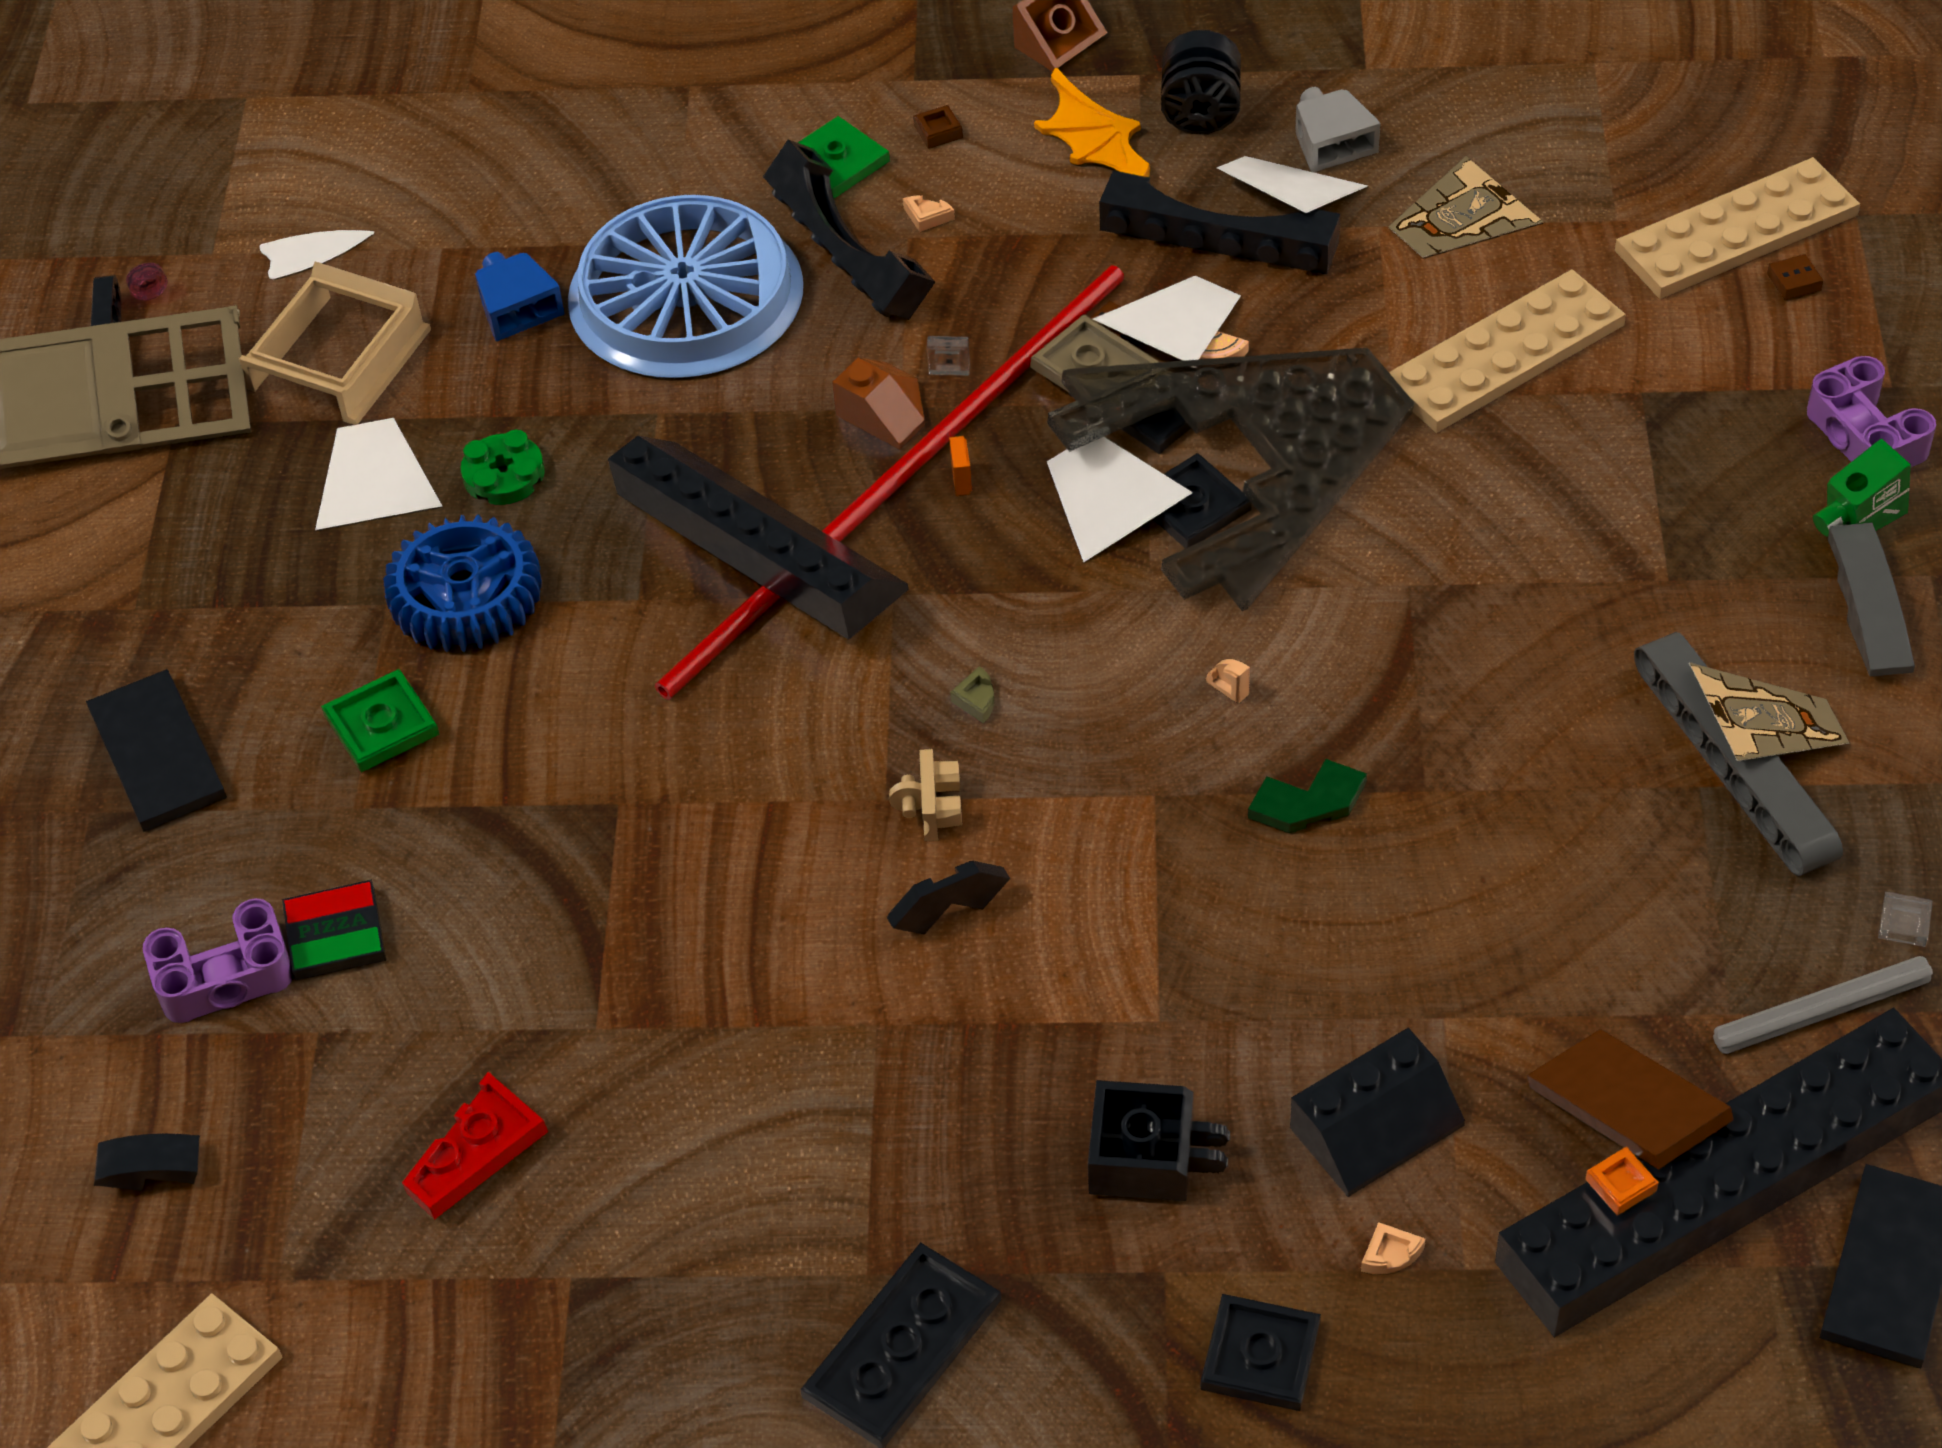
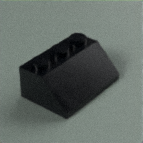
(1376, 1112)

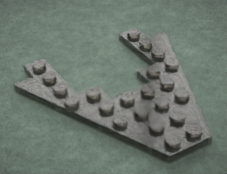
(1306, 414)

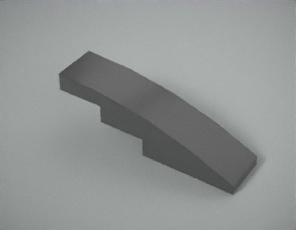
(1871, 600)

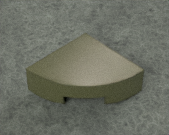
(975, 695)

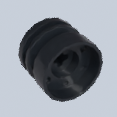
(1201, 82)

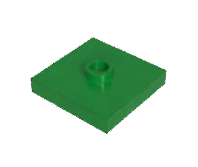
(847, 152)
(380, 720)

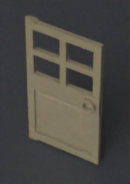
(77, 396)

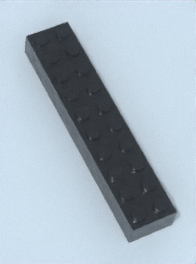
(1781, 1143)

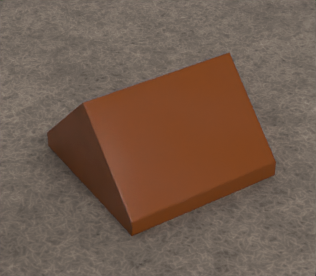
(1055, 29)

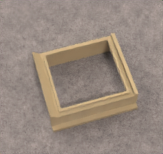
(374, 366)

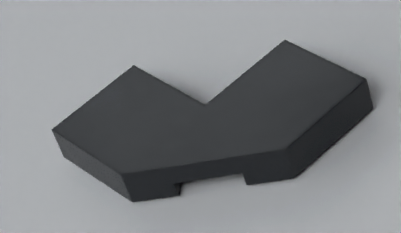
(927, 901)

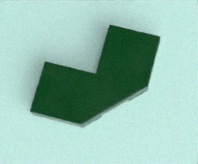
(1292, 808)

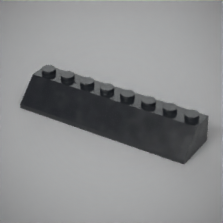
(754, 534)

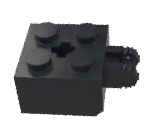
(1146, 1139)

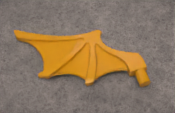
(1092, 130)

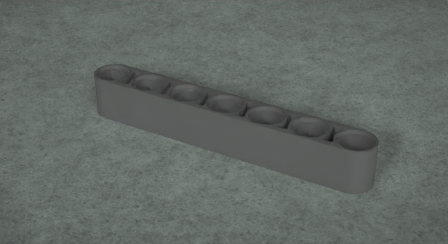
(1759, 785)

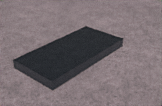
(156, 750)
(1889, 1269)
(901, 1345)

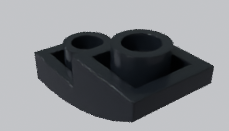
(132, 1159)

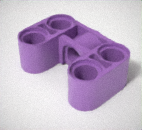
(1845, 409)
(221, 976)

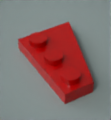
(477, 1146)

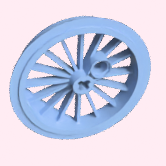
(684, 283)

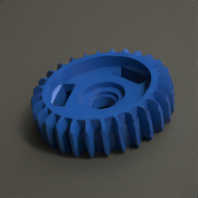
(468, 608)

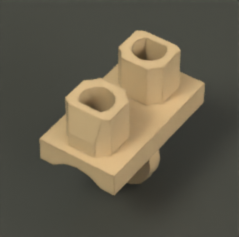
(936, 811)

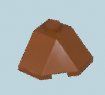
(879, 400)

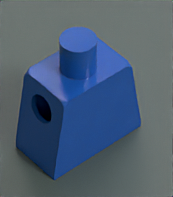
(516, 294)

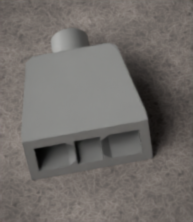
(1334, 128)

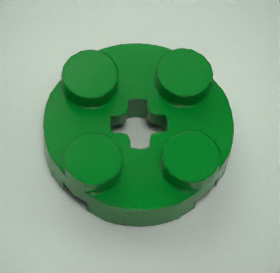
(511, 449)

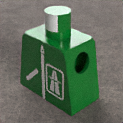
(1867, 490)

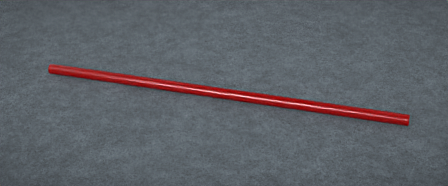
(894, 477)

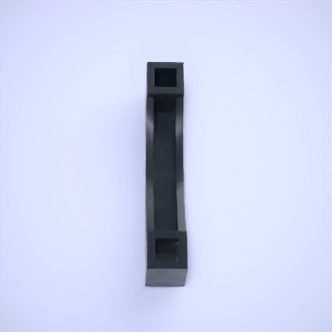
(803, 183)
(1289, 240)

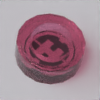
(146, 281)

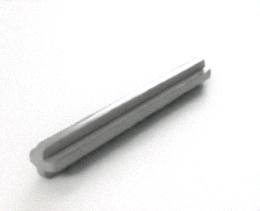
(1822, 1004)

